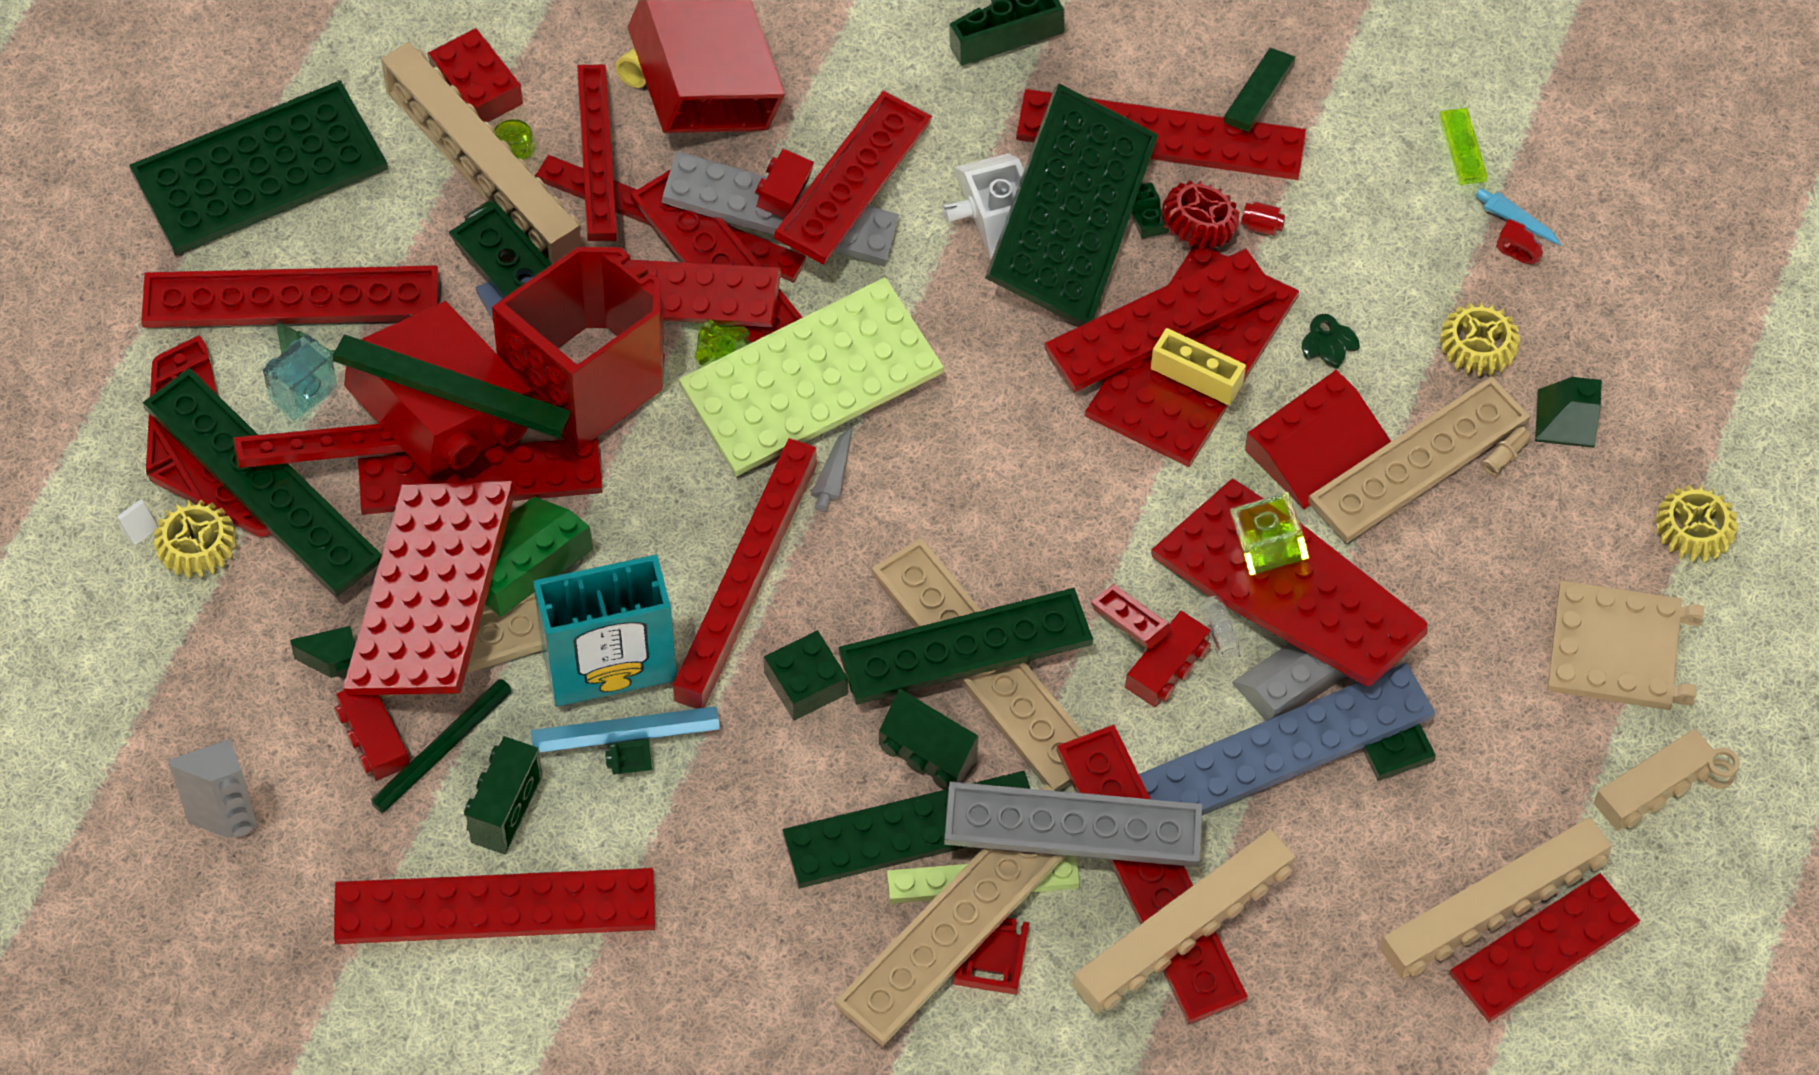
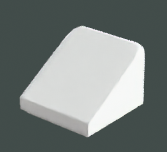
(136, 522)

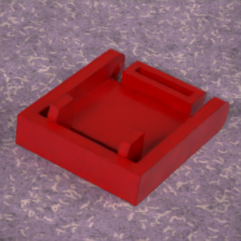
(998, 954)

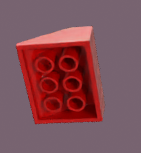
(1316, 437)

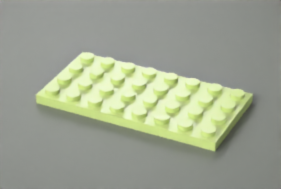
(810, 376)

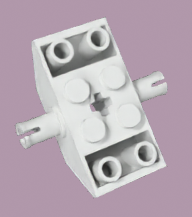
(989, 193)

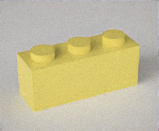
(1198, 366)

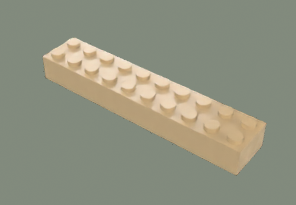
(478, 151)

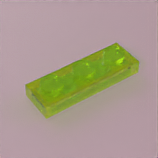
(1463, 146)

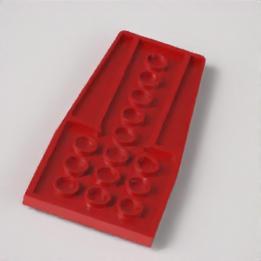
(1313, 603)

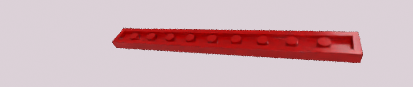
(570, 179)

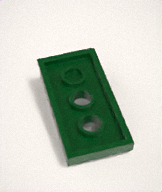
(487, 237)

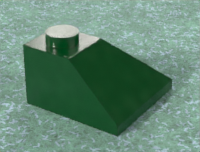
(1569, 412)

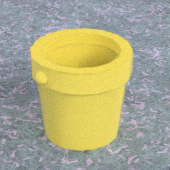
(629, 70)

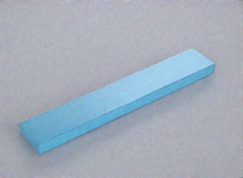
(625, 729)

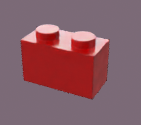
(784, 183)

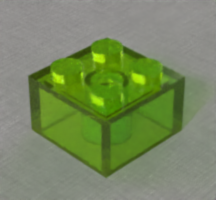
(1269, 533)

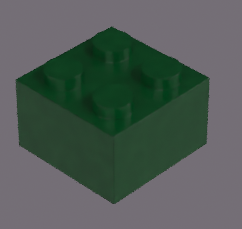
(805, 675)

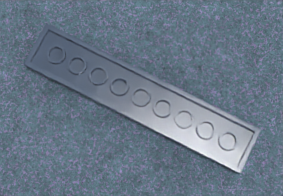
(1292, 742)

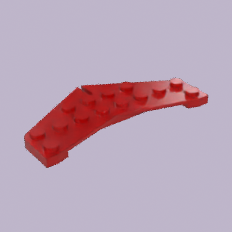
(169, 462)

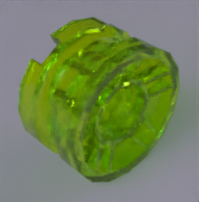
(519, 134)

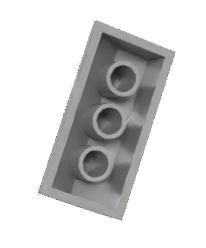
(1286, 681)
(214, 790)

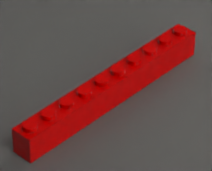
(744, 575)

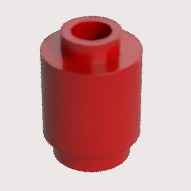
(1263, 218)

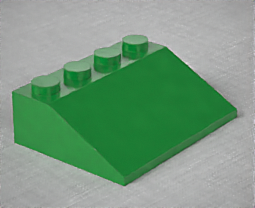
(536, 545)

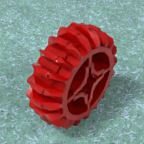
(1200, 215)

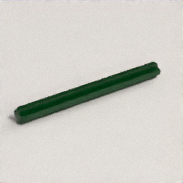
(441, 745)

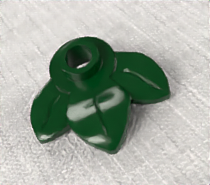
(1329, 344)

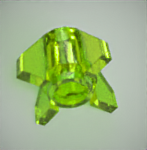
(717, 340)

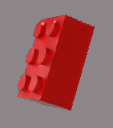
(478, 75)

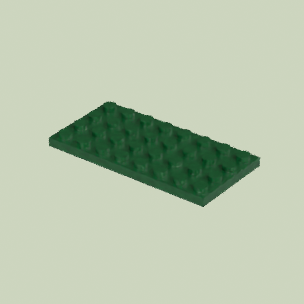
(258, 167)
(1072, 206)

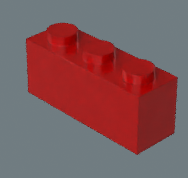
(1168, 660)
(372, 733)

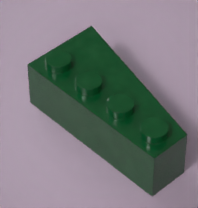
(1004, 27)

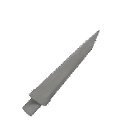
(831, 476)

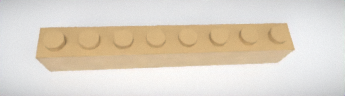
(1496, 898)
(1183, 922)

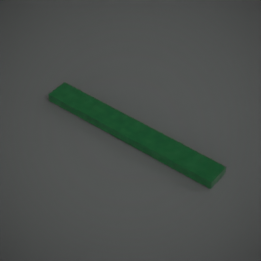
(451, 386)

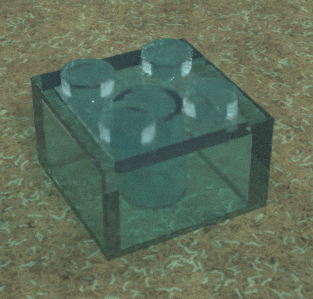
(300, 377)

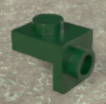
(629, 756)

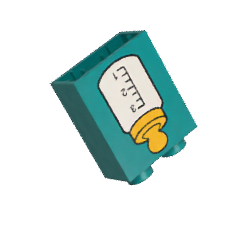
(606, 630)

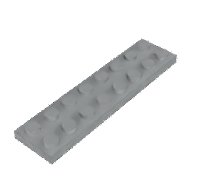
(730, 195)
(1073, 824)

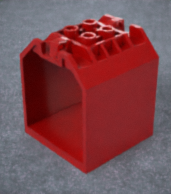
(578, 293)

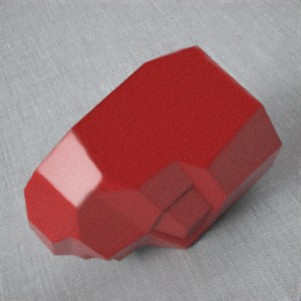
(1519, 243)

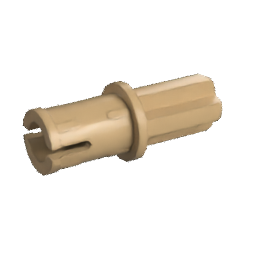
(1506, 451)

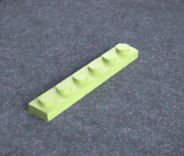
(928, 882)

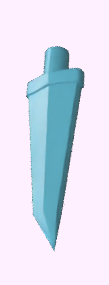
(1507, 209)

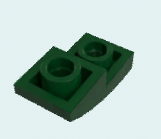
(1148, 212)

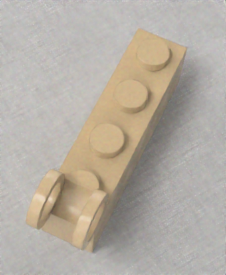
(1661, 777)

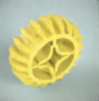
(1478, 348)
(1699, 538)
(183, 551)

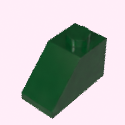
(326, 651)

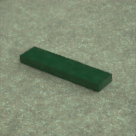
(1259, 89)

